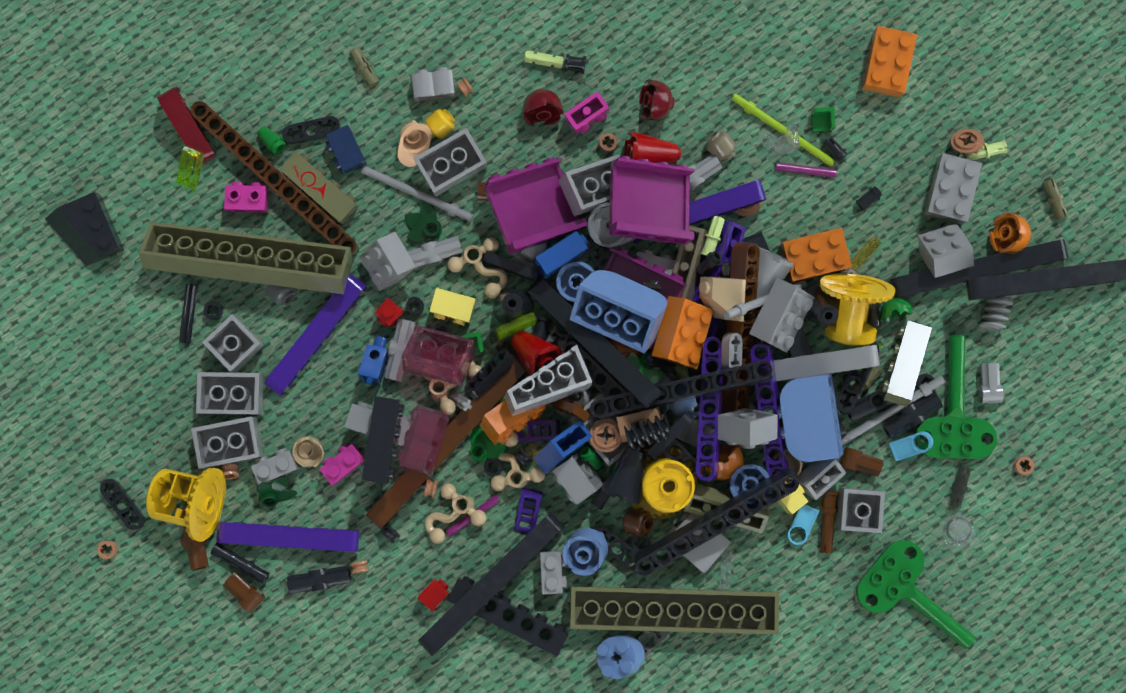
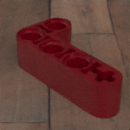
(185, 123)

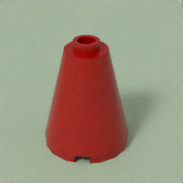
(651, 148)
(534, 351)

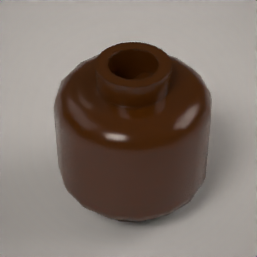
(637, 522)

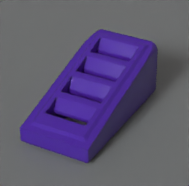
(556, 430)
(530, 493)

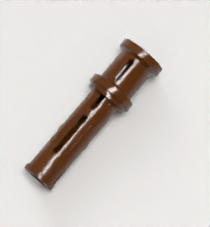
(828, 513)

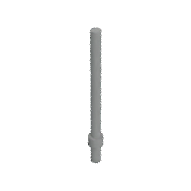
(452, 209)
(742, 308)
(924, 390)

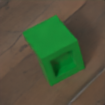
(823, 119)
(478, 342)

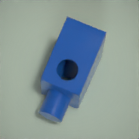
(372, 370)

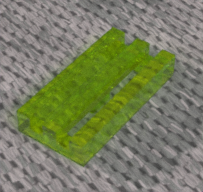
(182, 166)
(515, 326)

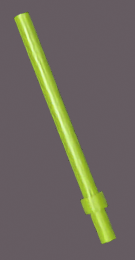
(750, 108)

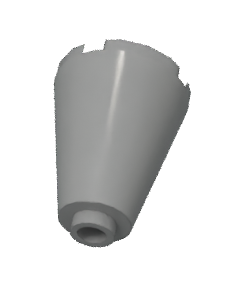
(771, 267)

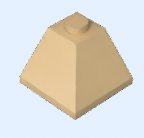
(722, 294)

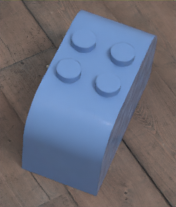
(619, 309)
(810, 418)

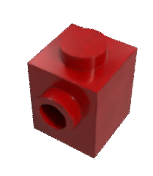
(389, 313)
(434, 593)

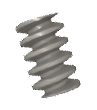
(995, 313)

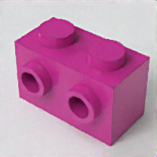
(586, 113)
(246, 198)
(343, 464)

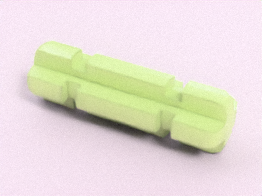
(543, 59)

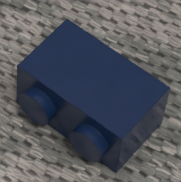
(346, 150)

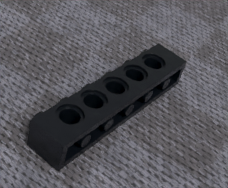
(552, 644)

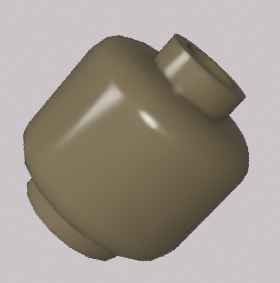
(721, 145)

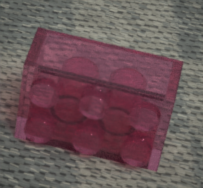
(438, 355)
(423, 440)

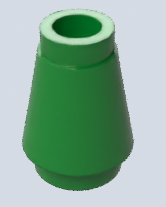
(272, 141)

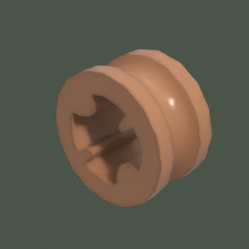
(464, 87)
(612, 138)
(1017, 467)
(230, 471)
(430, 488)
(105, 555)
(359, 566)

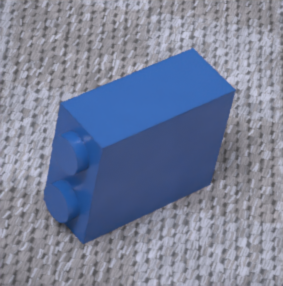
(560, 254)
(563, 447)

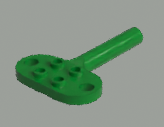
(956, 433)
(894, 578)

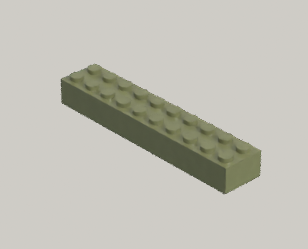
(246, 257)
(674, 610)

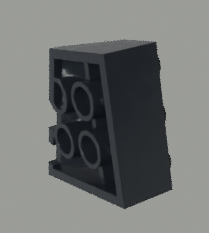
(86, 228)

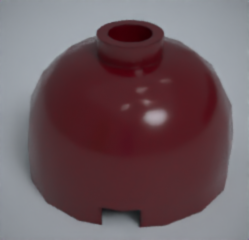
(658, 98)
(542, 106)

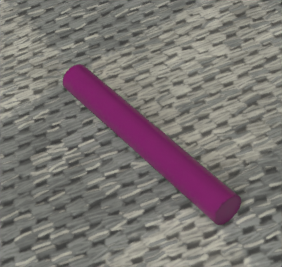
(806, 170)
(466, 520)

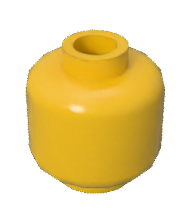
(440, 123)

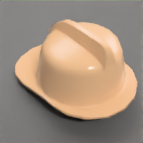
(413, 141)

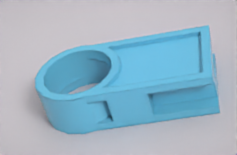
(907, 446)
(805, 519)

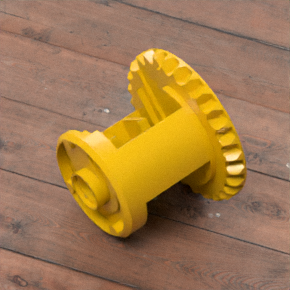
(855, 296)
(666, 485)
(202, 493)

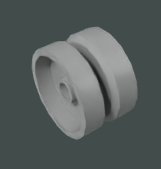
(599, 228)

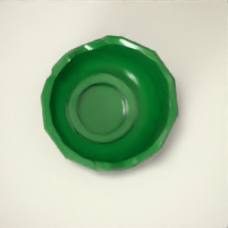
(895, 307)

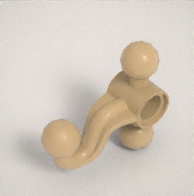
(490, 245)
(448, 406)
(499, 482)
(448, 492)

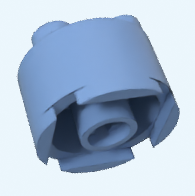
(571, 272)
(585, 541)
(609, 656)

